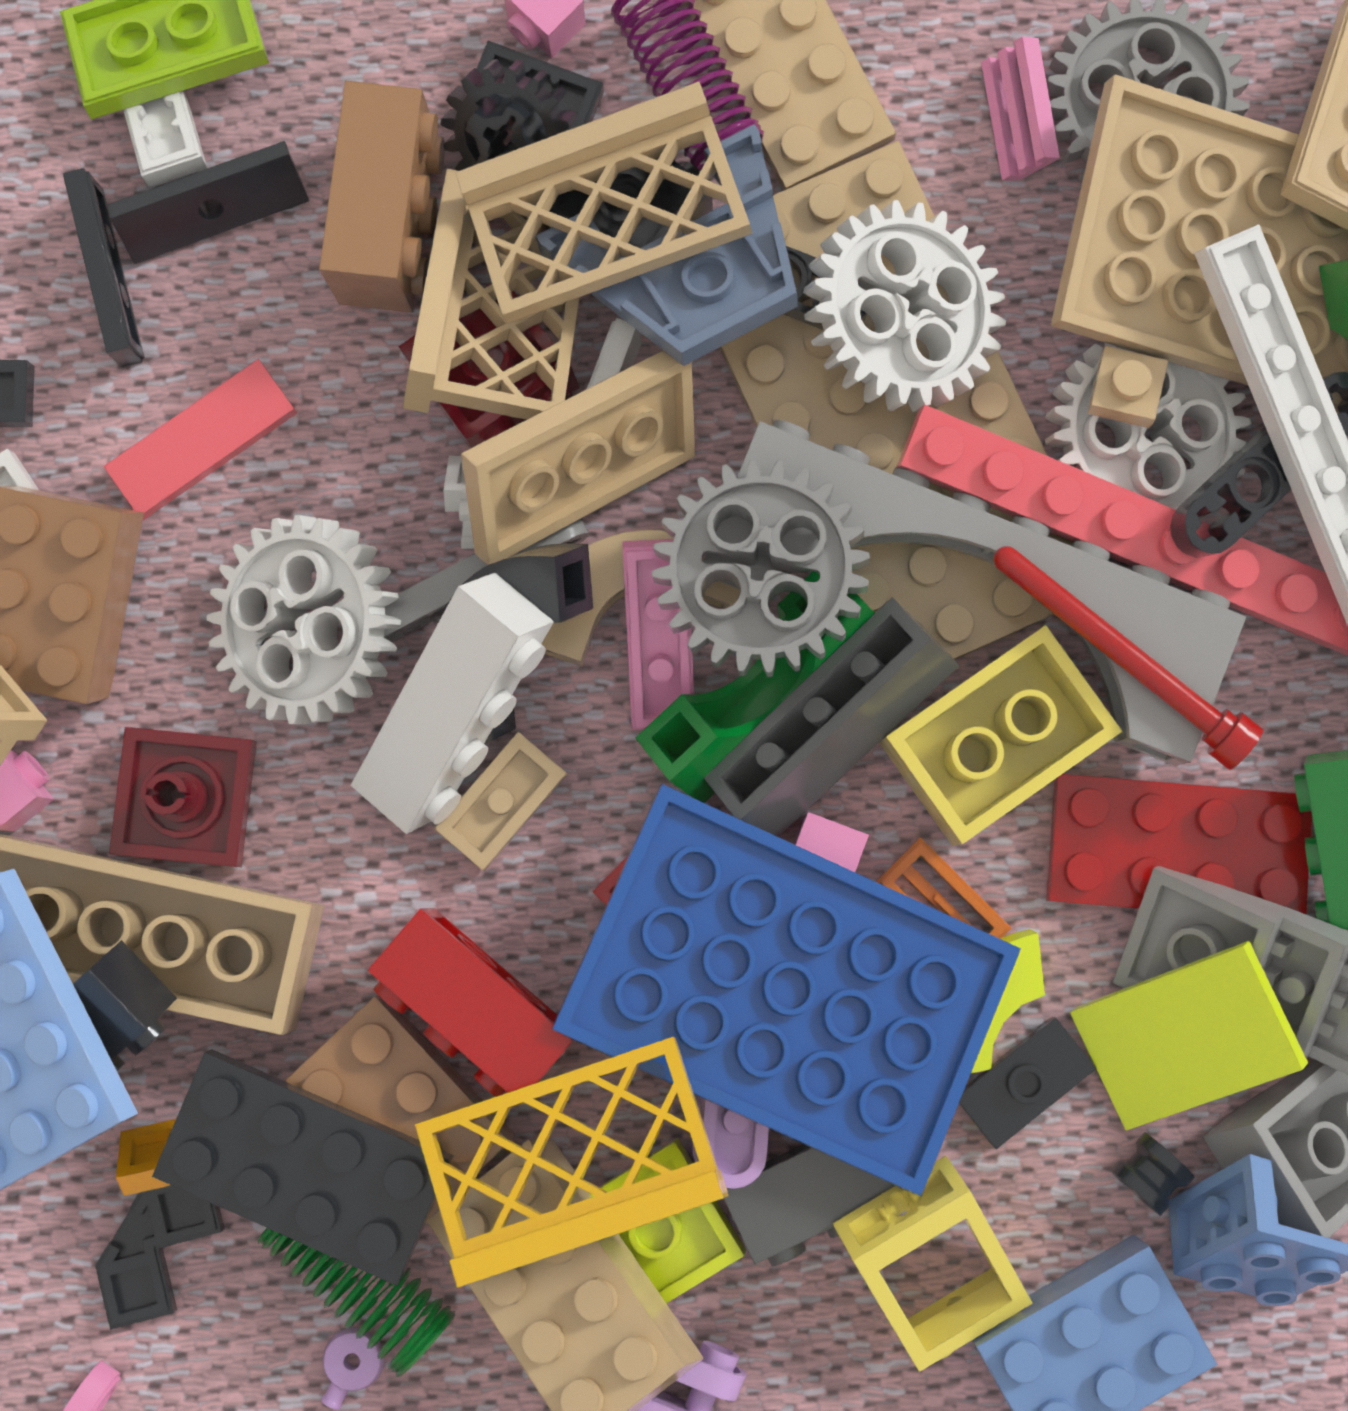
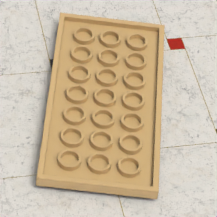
(785, 379)

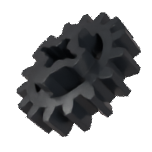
(483, 121)

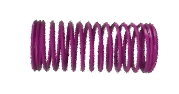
(666, 7)

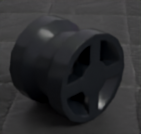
(1152, 1173)

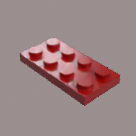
(1118, 830)

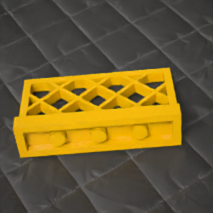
(586, 1220)

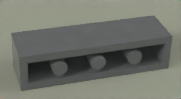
(831, 720)

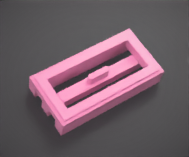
(1013, 112)

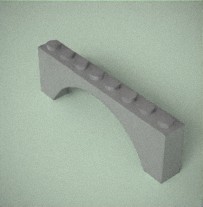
(1178, 629)

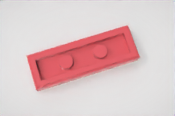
(200, 439)

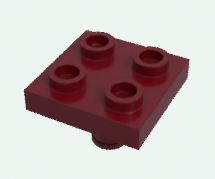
(183, 797)

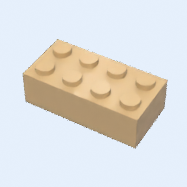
(580, 1319)

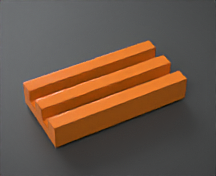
(904, 867)

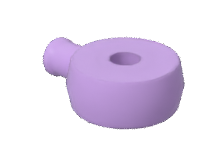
(345, 1376)

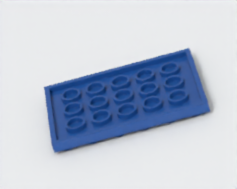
(789, 989)

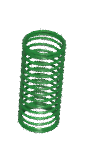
(418, 1342)

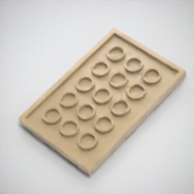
(1156, 191)

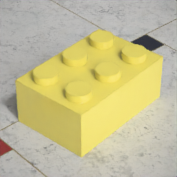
(1000, 736)

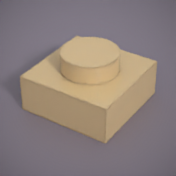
(1127, 387)

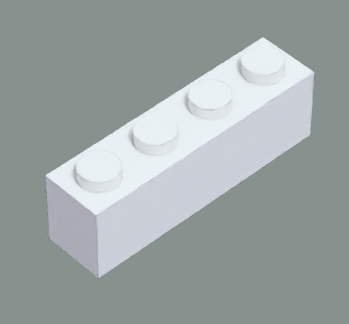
(452, 703)

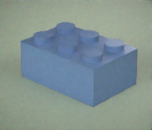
(1097, 1338)

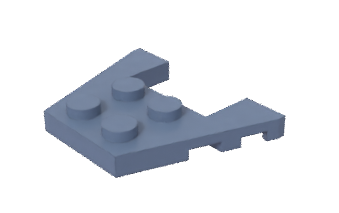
(713, 294)

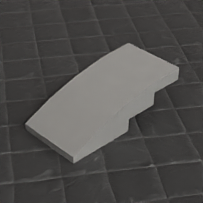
(1300, 955)

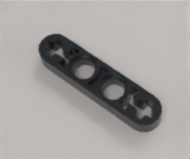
(1222, 492)

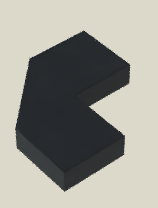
(134, 1265)

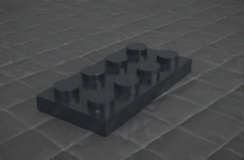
(300, 1166)

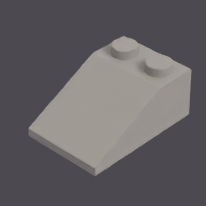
(1305, 1134)

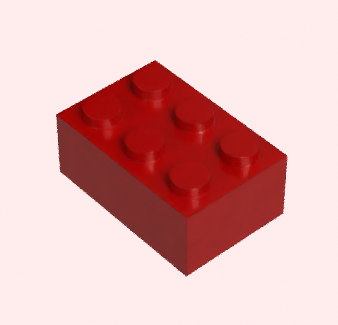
(468, 1003)

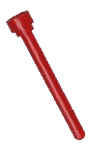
(1227, 734)

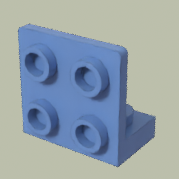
(1232, 1239)

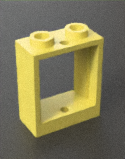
(879, 1236)

